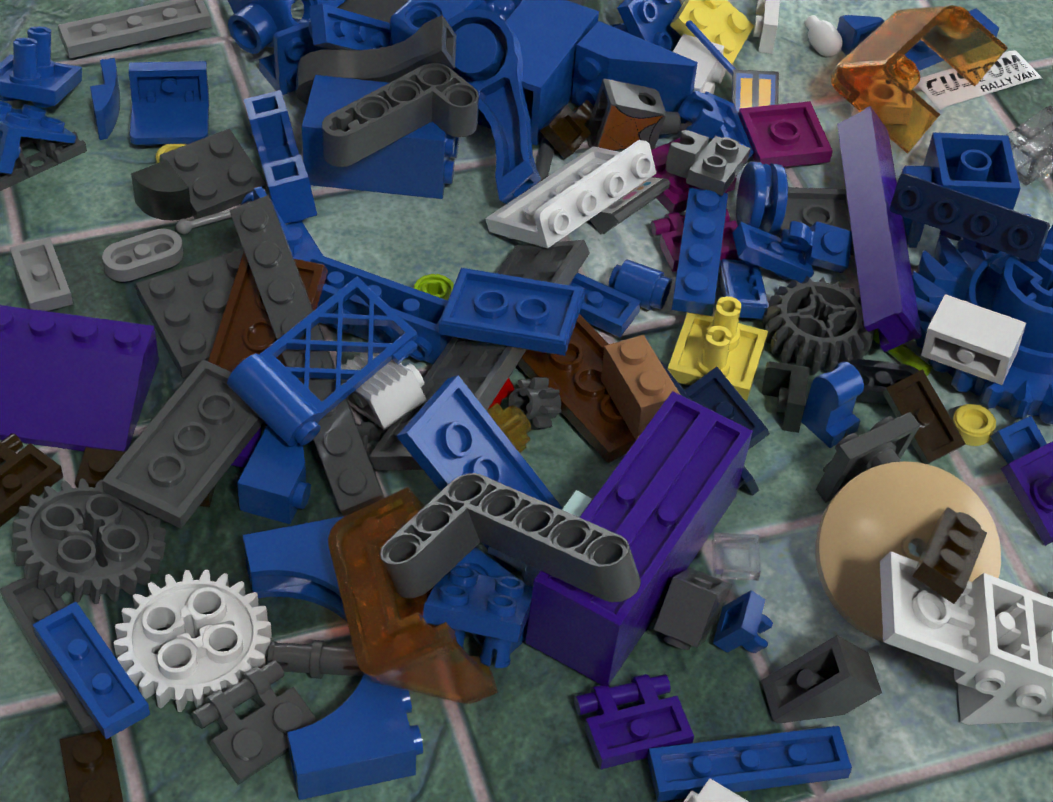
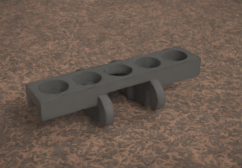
(54, 149)

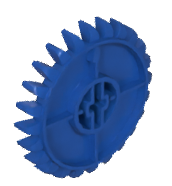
(1006, 287)

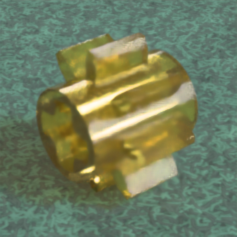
(513, 424)

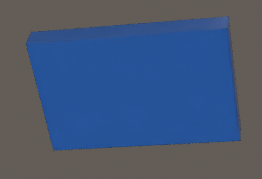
(512, 311)

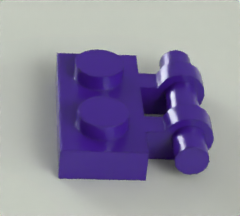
(630, 732)

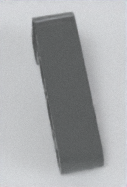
(397, 109)

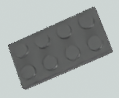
(185, 447)

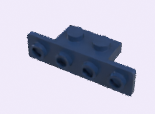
(970, 218)
(720, 396)

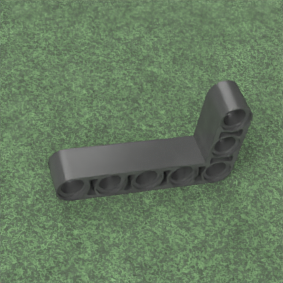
(516, 524)

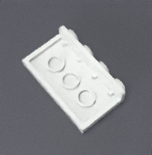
(573, 194)

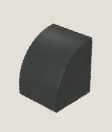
(161, 192)

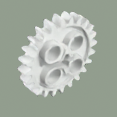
(192, 638)

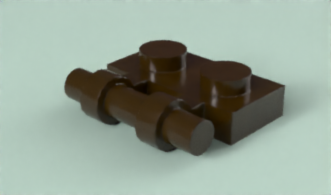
(23, 475)

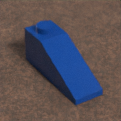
(274, 480)

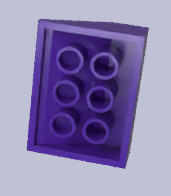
(73, 378)

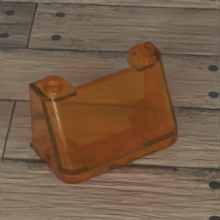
(388, 630)

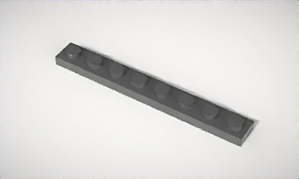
(286, 305)

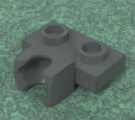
(705, 164)

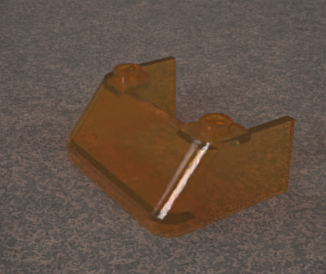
(885, 78)

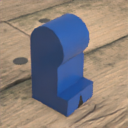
(832, 403)

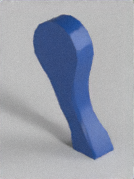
(493, 64)

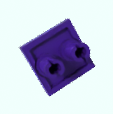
(1033, 485)

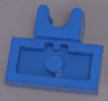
(713, 117)

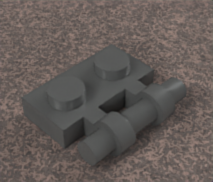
(260, 737)

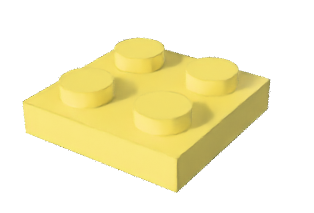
(717, 21)

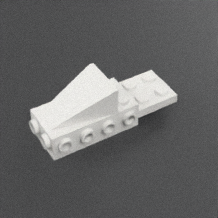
(991, 636)

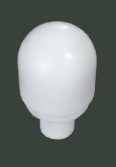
(823, 36)

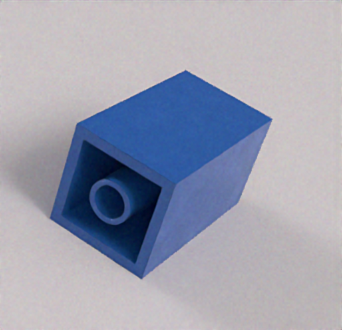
(548, 47)
(409, 167)

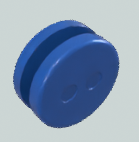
(762, 196)

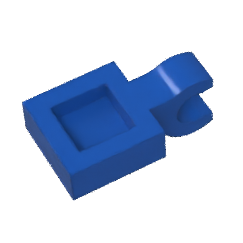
(823, 243)

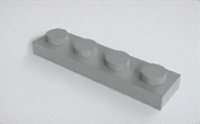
(133, 26)

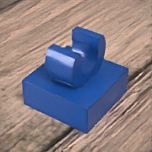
(741, 622)

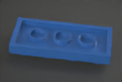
(459, 437)

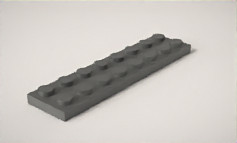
(478, 363)

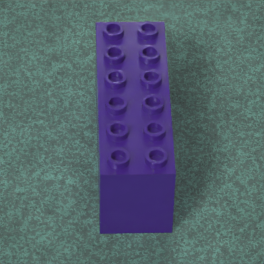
(666, 506)

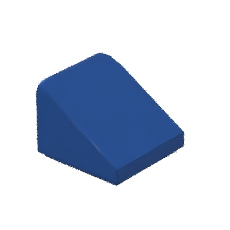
(856, 29)

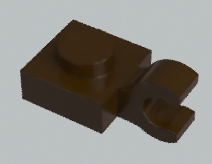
(567, 128)

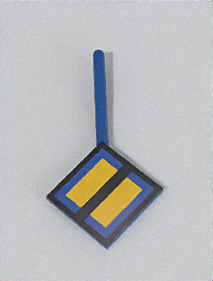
(748, 86)

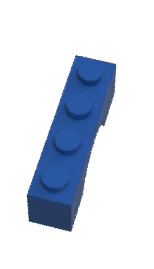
(280, 157)

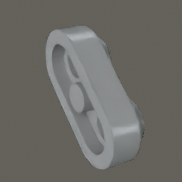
(142, 255)

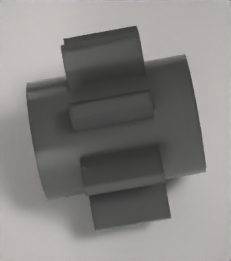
(536, 401)

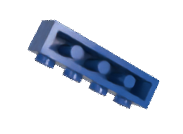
(415, 307)

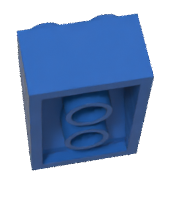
(629, 59)

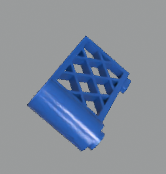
(288, 403)

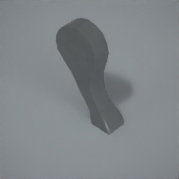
(430, 44)

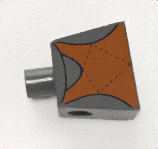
(629, 114)

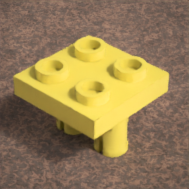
(719, 343)

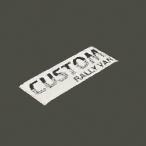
(952, 88)

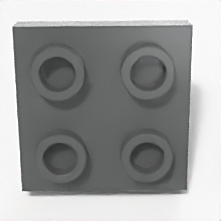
(857, 453)

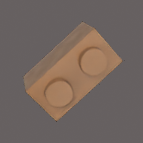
(635, 381)

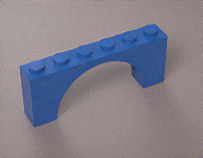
(370, 732)

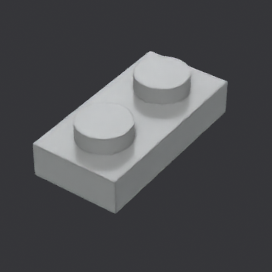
(41, 275)

